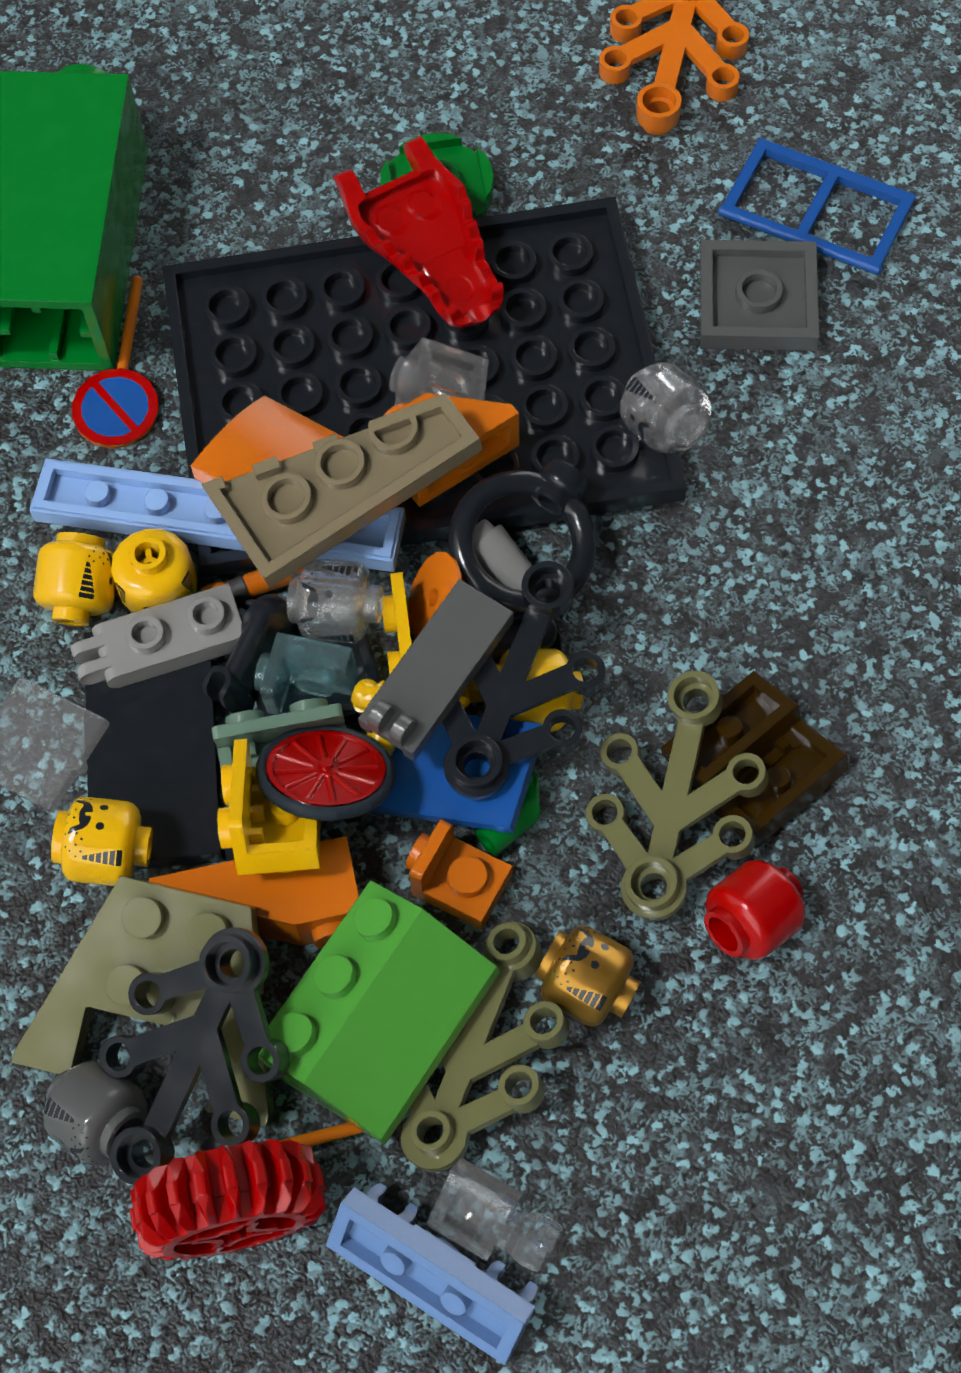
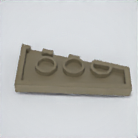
(315, 500)

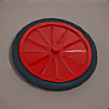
(325, 773)

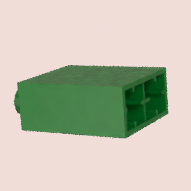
(66, 215)

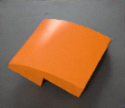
(256, 435)

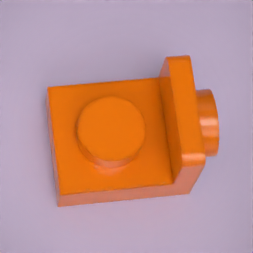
(456, 875)

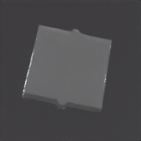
(44, 743)

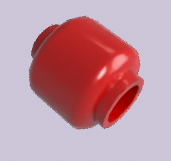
(754, 910)

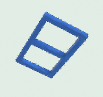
(832, 175)

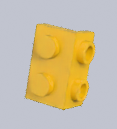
(256, 829)

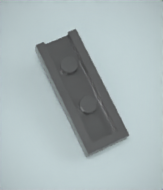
(436, 669)

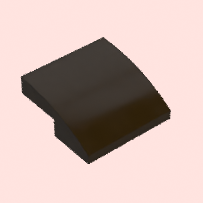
(797, 758)

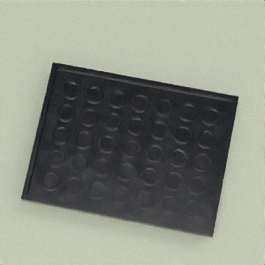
(333, 317)

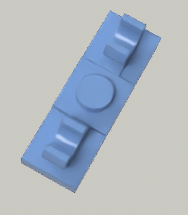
(431, 1273)

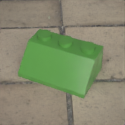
(379, 1010)

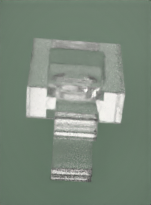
(482, 1215)

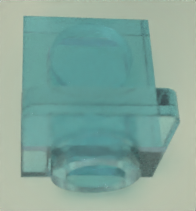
(309, 664)

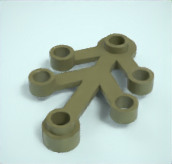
(674, 806)
(476, 1056)

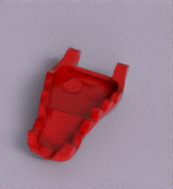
(427, 233)

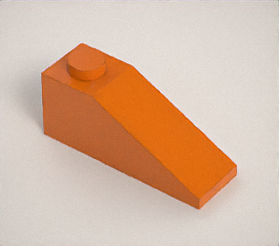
(290, 906)

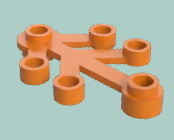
(660, 102)

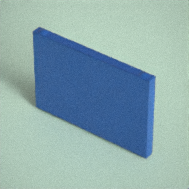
(425, 794)

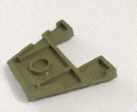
(135, 933)

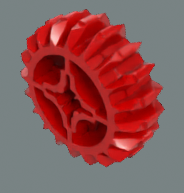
(227, 1199)

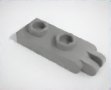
(159, 639)

